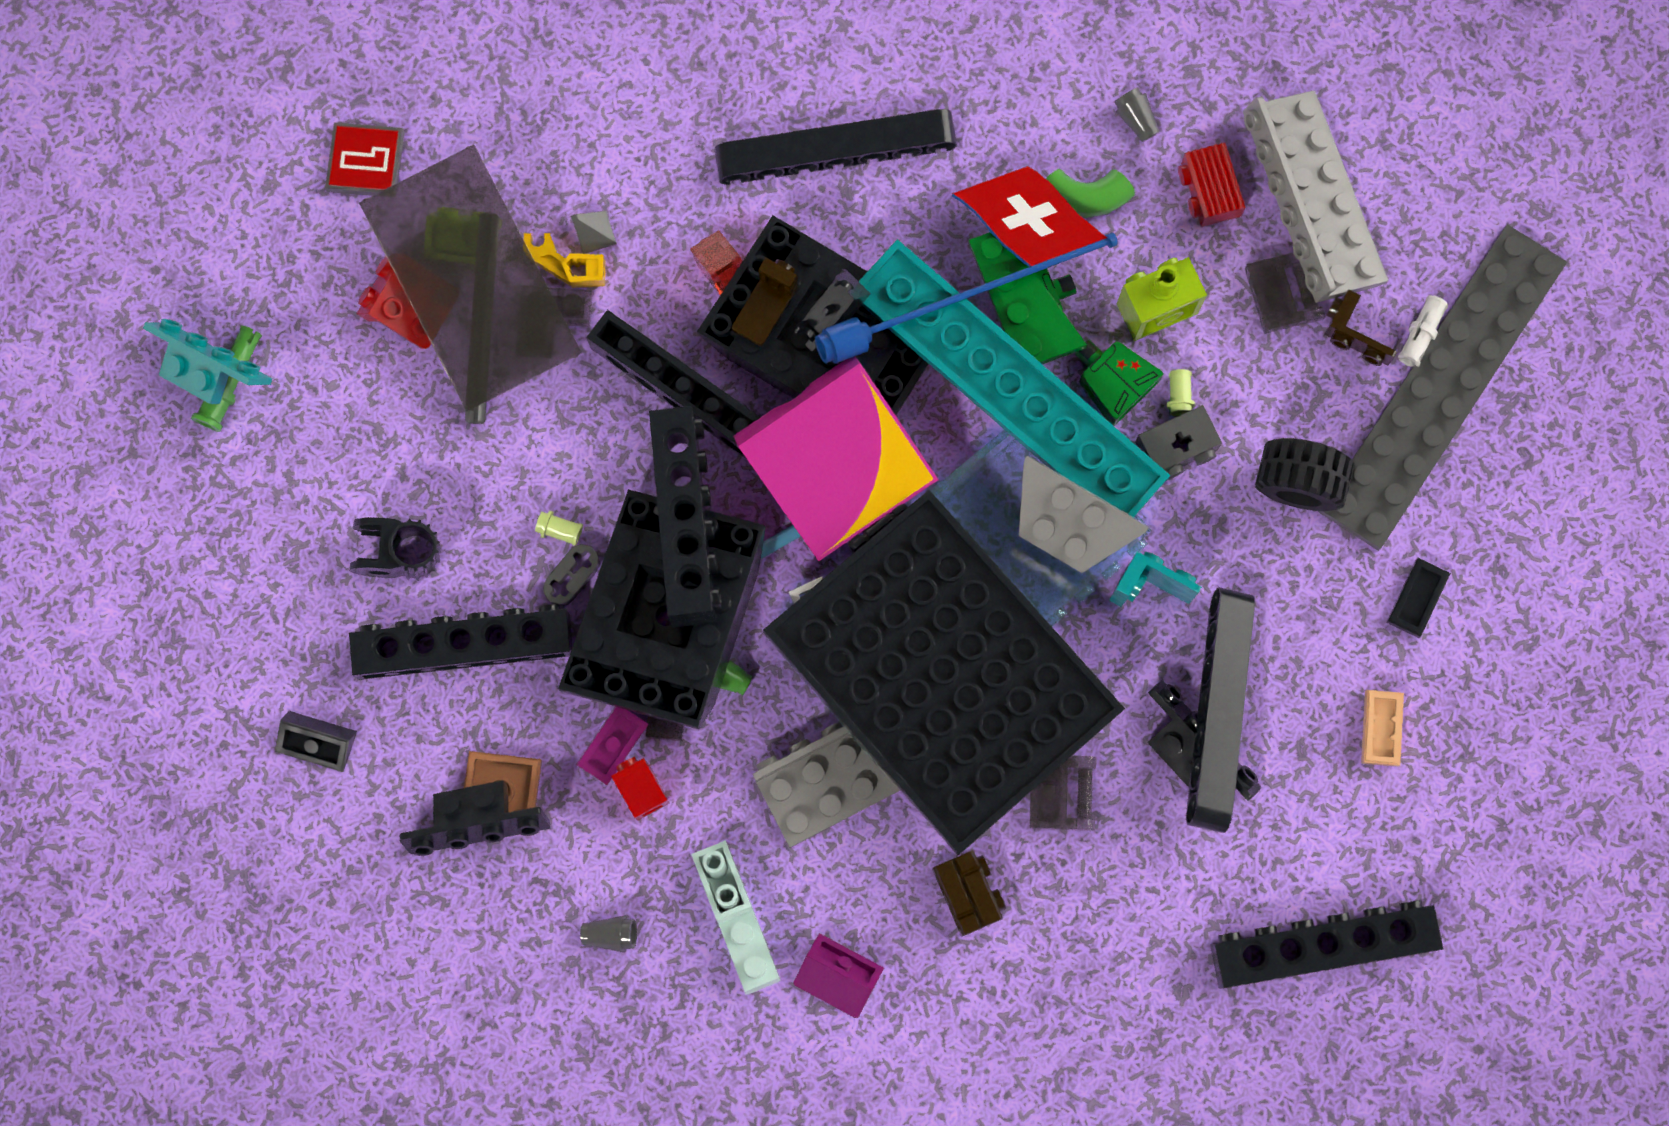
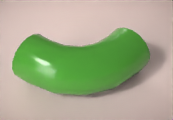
(1095, 197)

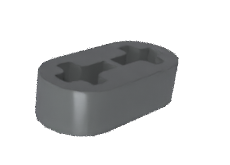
(565, 569)

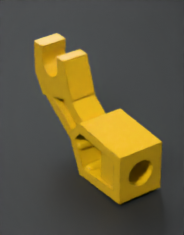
(559, 266)

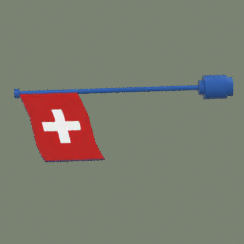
(1024, 217)

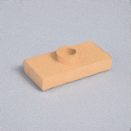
(1382, 728)

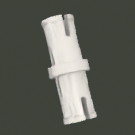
(1423, 331)

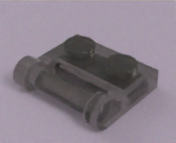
(1274, 296)
(1049, 799)

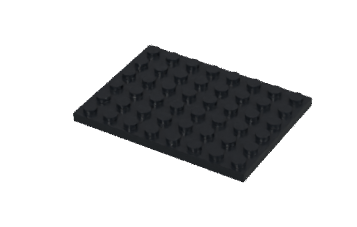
(943, 671)

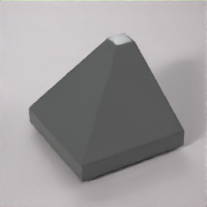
(593, 231)

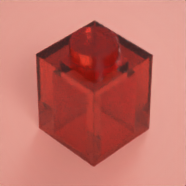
(716, 260)

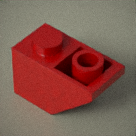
(639, 787)

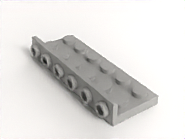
(1314, 195)
(821, 784)

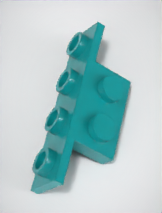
(200, 366)

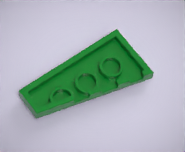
(1025, 305)

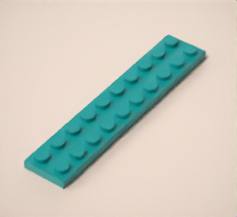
(1009, 383)

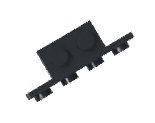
(1177, 739)
(473, 817)

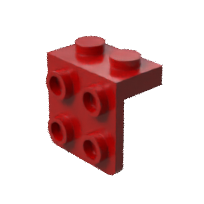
(390, 306)

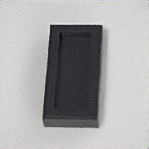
(1418, 597)

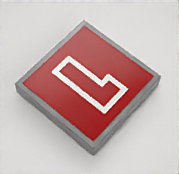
(364, 158)

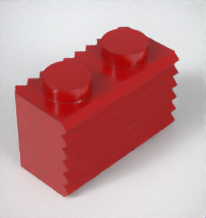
(1211, 185)

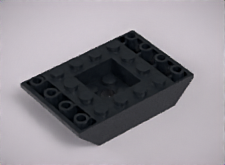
(784, 357)
(621, 647)

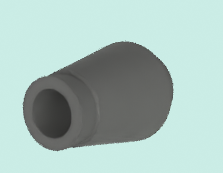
(1137, 114)
(610, 934)

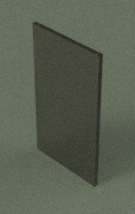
(470, 278)

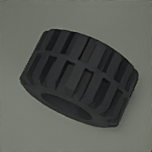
(1304, 474)

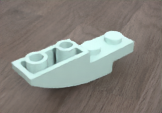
(736, 917)

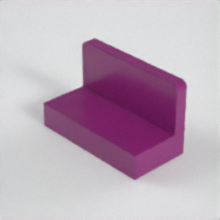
(612, 744)
(838, 976)

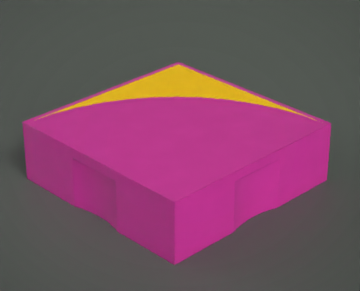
(835, 458)

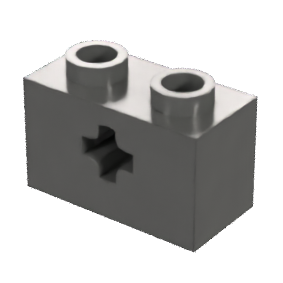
(1191, 427)

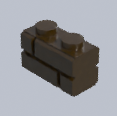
(968, 892)

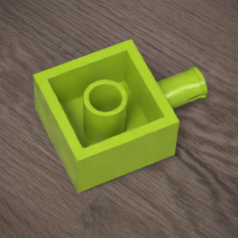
(1161, 297)

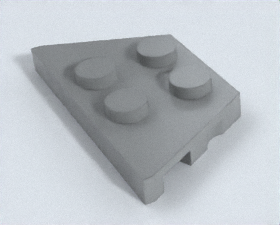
(1070, 519)

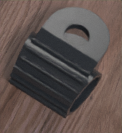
(391, 534)

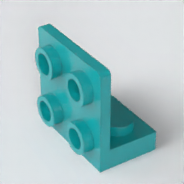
(1150, 568)

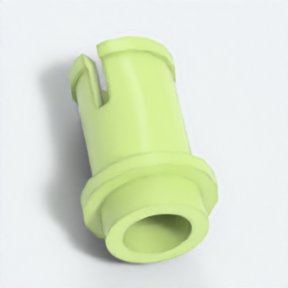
(1180, 392)
(558, 528)

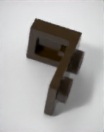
(767, 301)
(1347, 338)

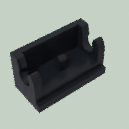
(834, 306)

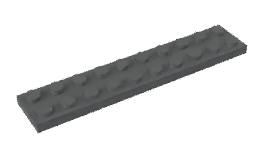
(1445, 385)

